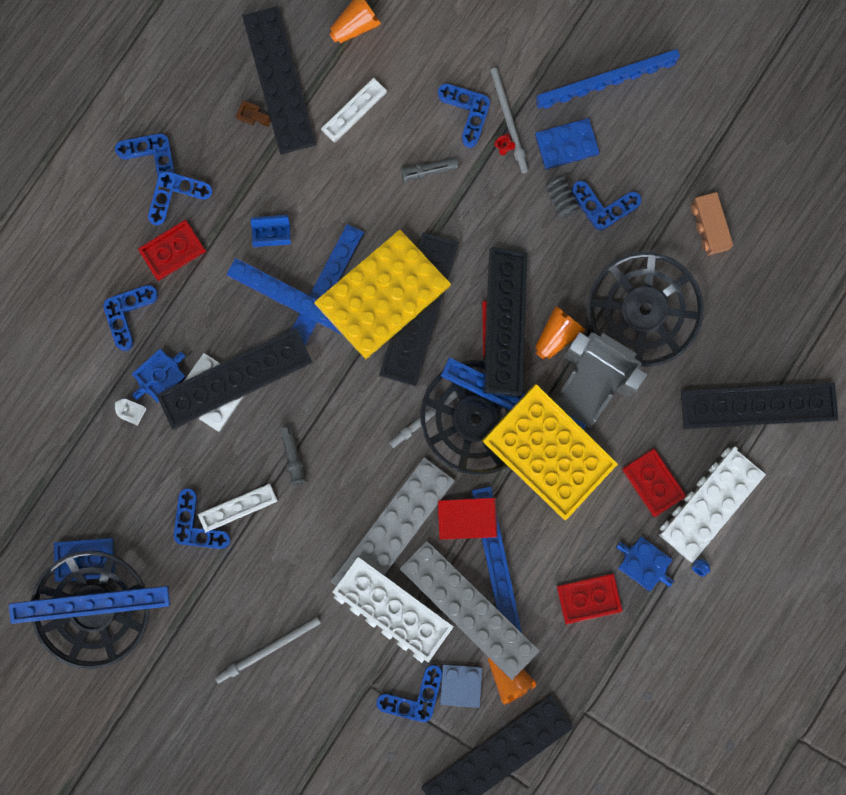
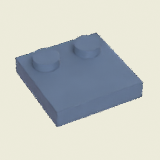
(461, 686)

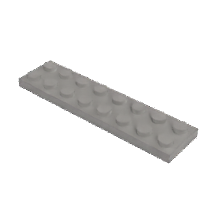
(400, 519)
(469, 610)

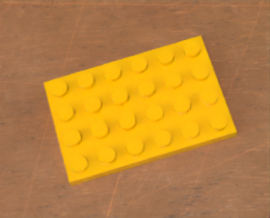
(382, 294)
(549, 452)

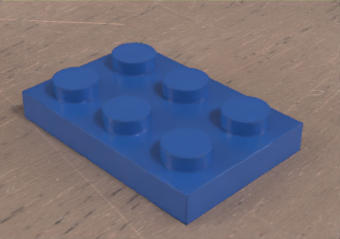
(566, 144)
(62, 549)

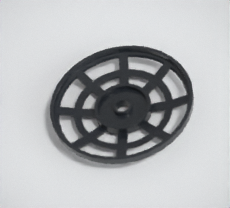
(655, 299)
(462, 424)
(88, 623)

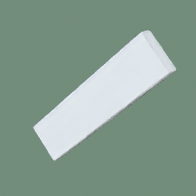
(354, 110)
(237, 508)

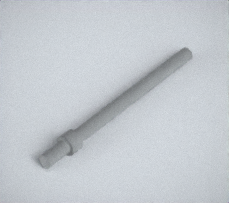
(519, 152)
(407, 432)
(233, 670)

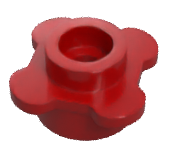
(506, 138)

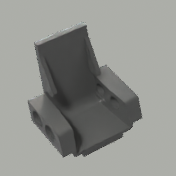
(599, 372)

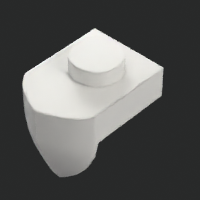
(129, 411)

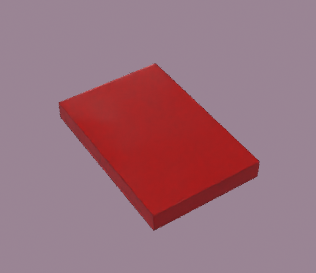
(171, 250)
(654, 482)
(467, 518)
(589, 599)

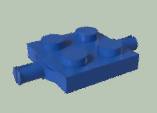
(158, 374)
(645, 564)

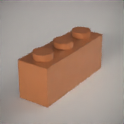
(711, 224)

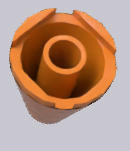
(354, 21)
(557, 334)
(509, 689)

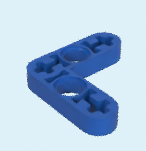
(471, 105)
(158, 152)
(174, 186)
(600, 211)
(122, 307)
(193, 532)
(414, 705)

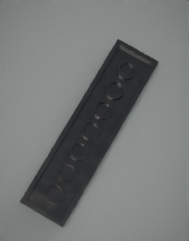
(279, 80)
(505, 322)
(410, 344)
(234, 379)
(759, 405)
(503, 752)

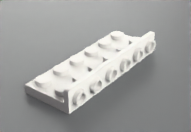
(711, 504)
(392, 610)

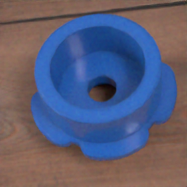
(701, 567)

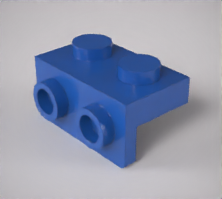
(270, 231)

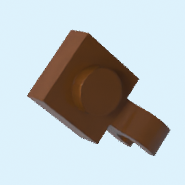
(251, 113)

